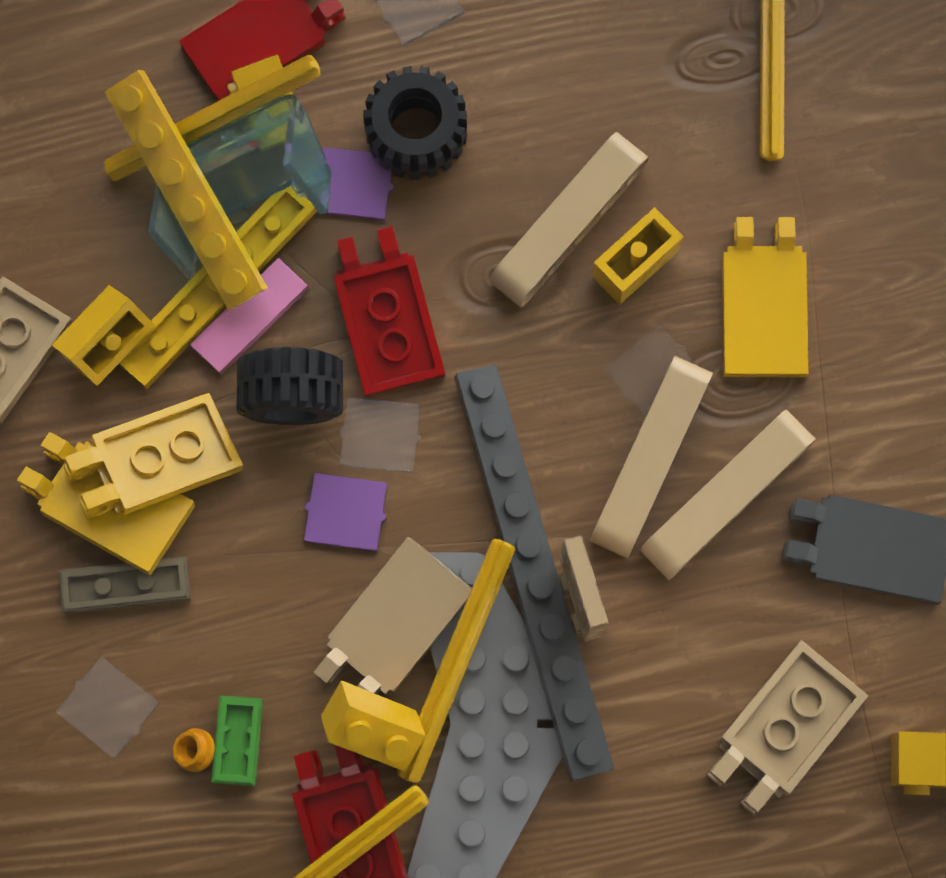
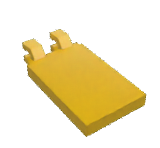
(764, 304)
(155, 457)
(134, 538)

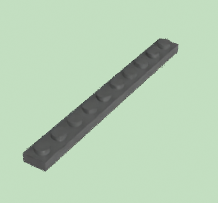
(534, 574)

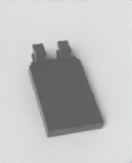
(872, 547)

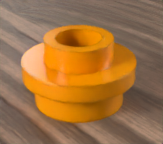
(185, 747)

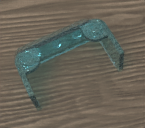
(247, 164)

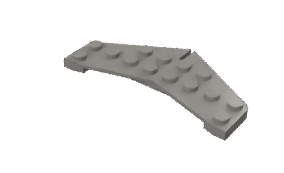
(493, 750)

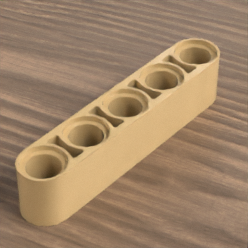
(568, 219)
(651, 457)
(727, 494)

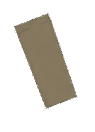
(123, 586)

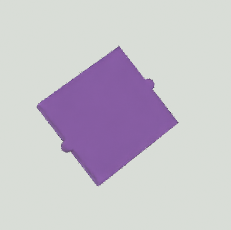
(357, 184)
(345, 512)

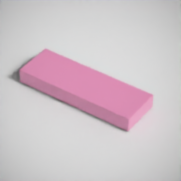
(240, 328)

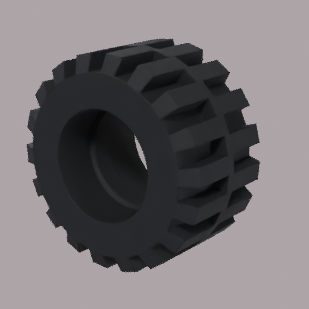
(409, 92)
(289, 386)

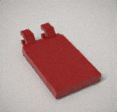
(256, 32)
(387, 317)
(337, 806)

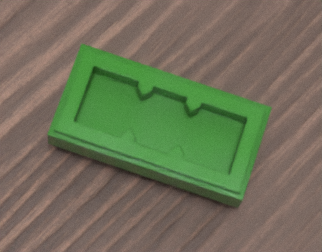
(237, 740)

